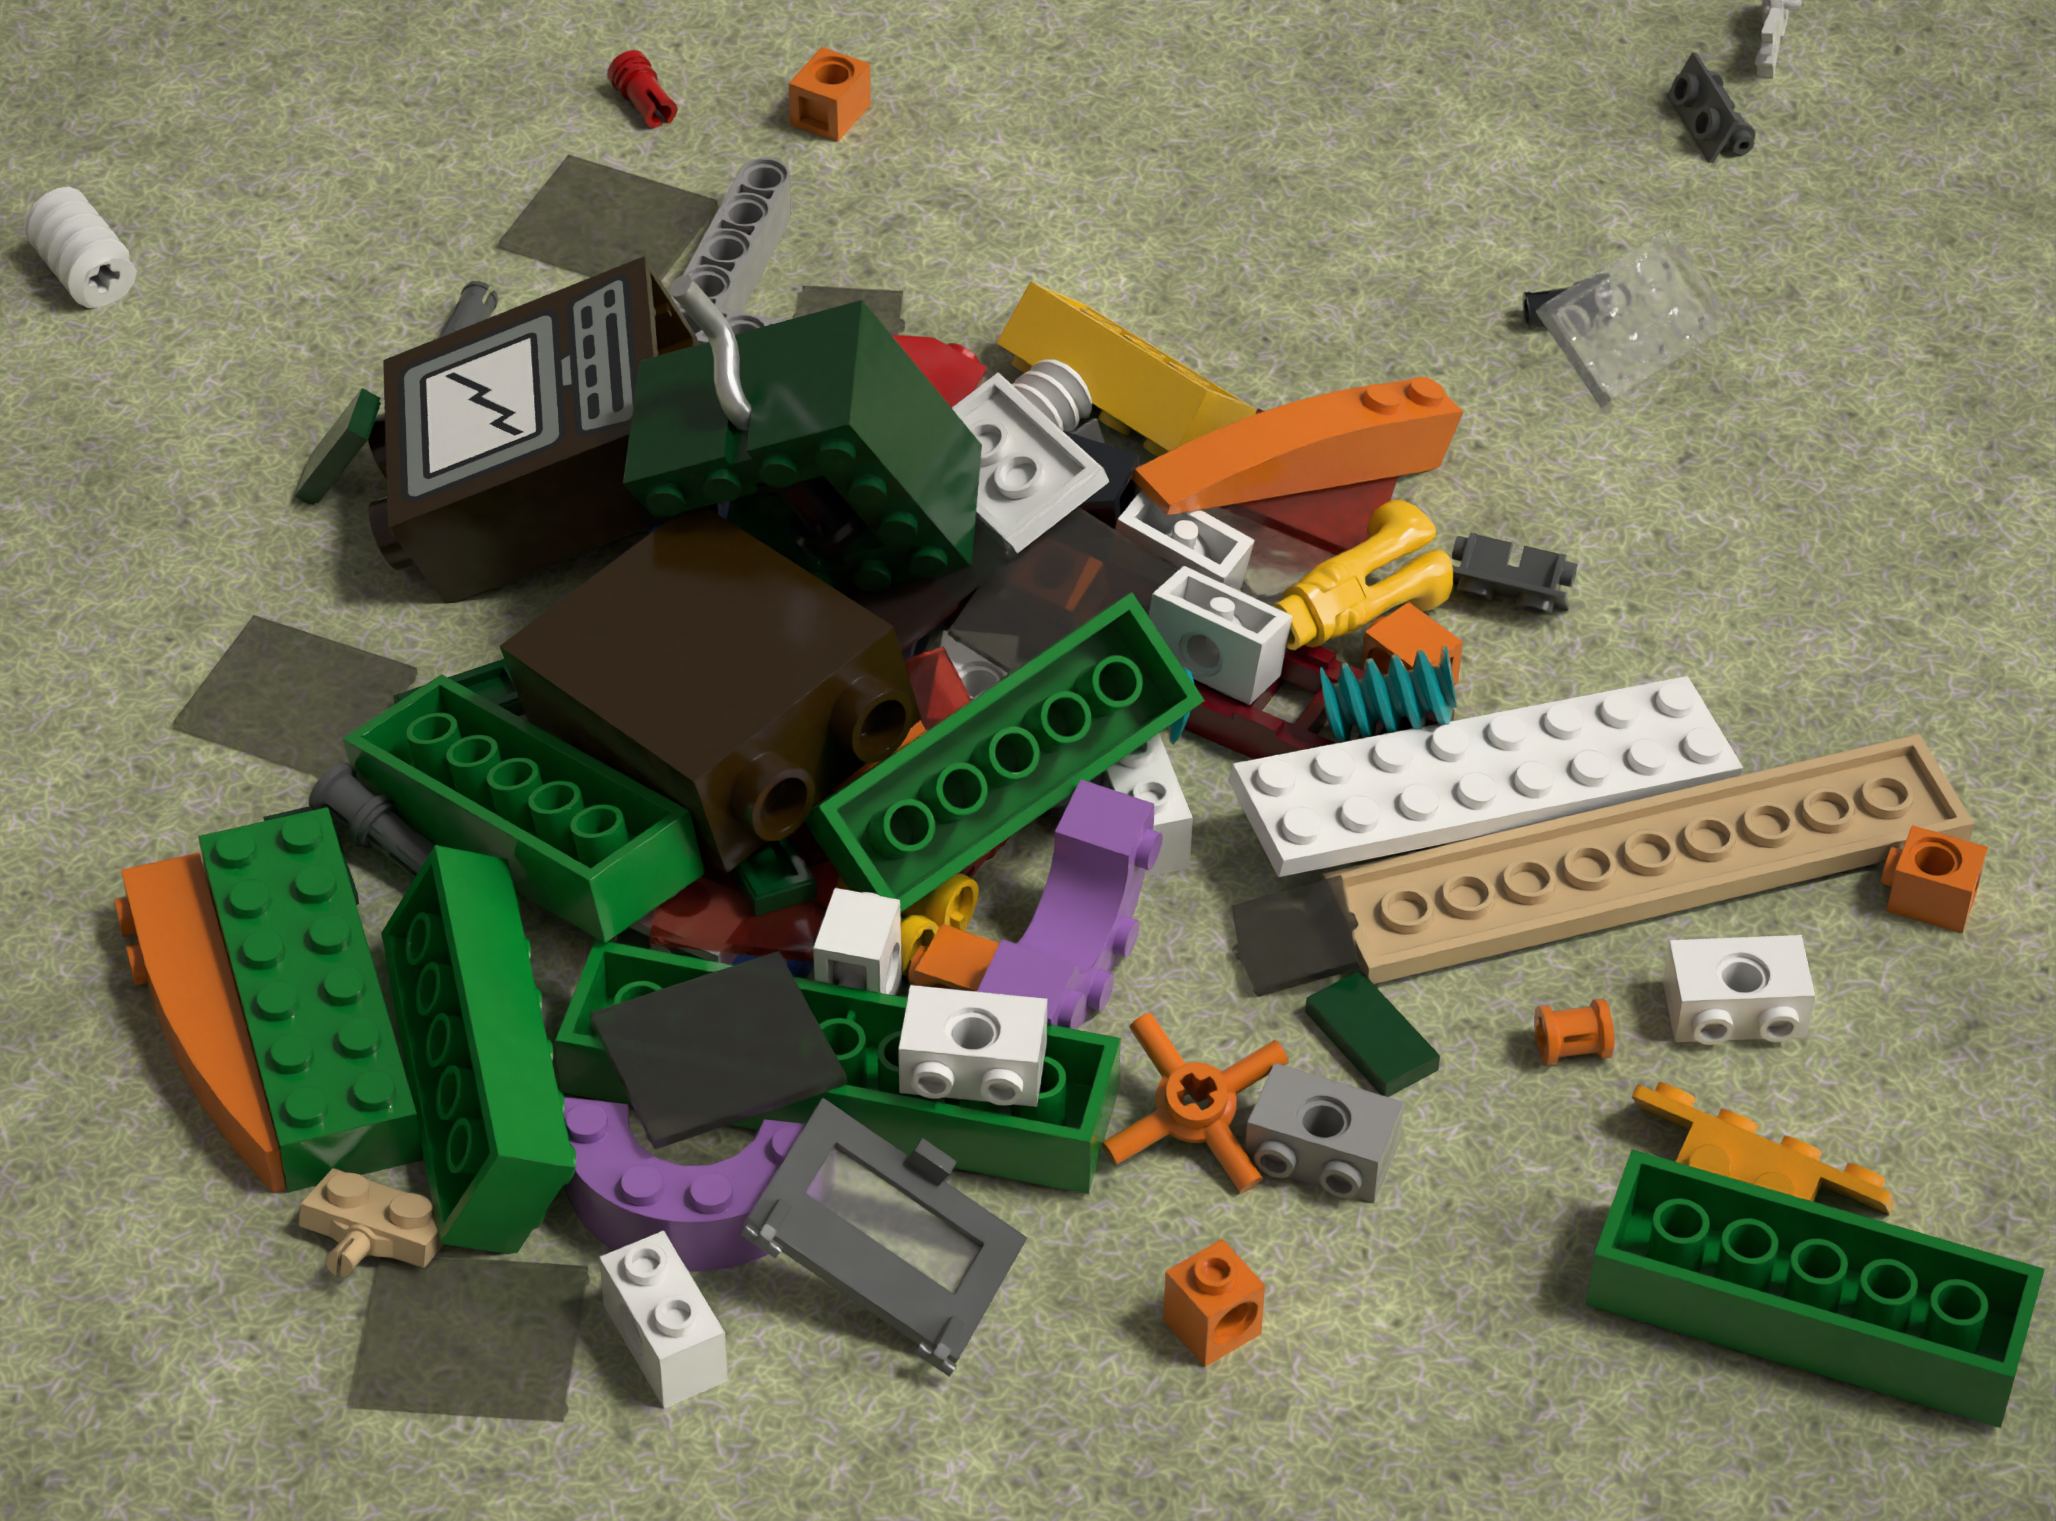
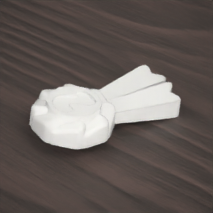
(1774, 17)

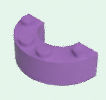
(1085, 907)
(631, 1194)

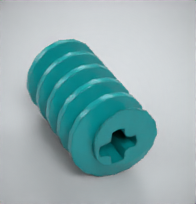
(1389, 695)

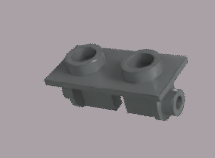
(1709, 111)
(1533, 583)

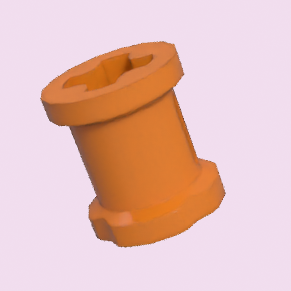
(1574, 1031)

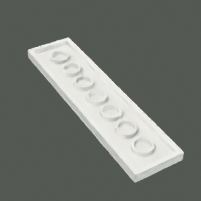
(1479, 775)

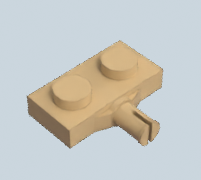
(369, 1221)

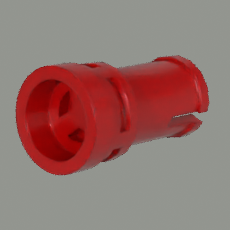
(637, 82)

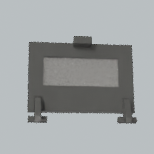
(886, 1231)

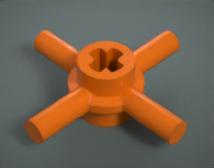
(1189, 1121)

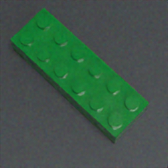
(1004, 756)
(506, 789)
(310, 998)
(477, 1052)
(1814, 1287)

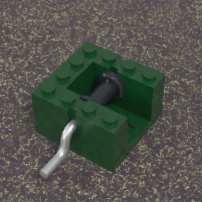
(814, 439)

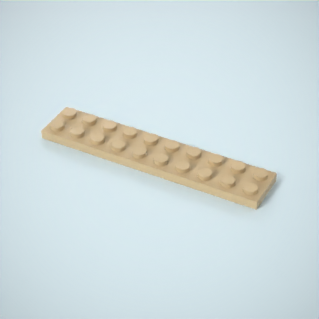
(1646, 857)

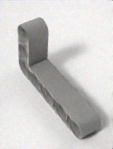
(742, 243)

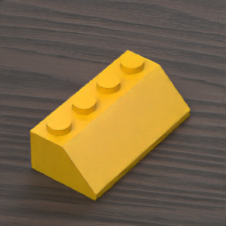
(1124, 373)

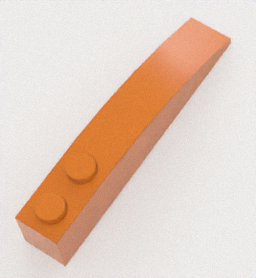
(1308, 447)
(198, 1003)

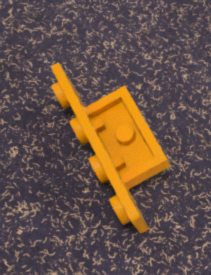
(1732, 1149)

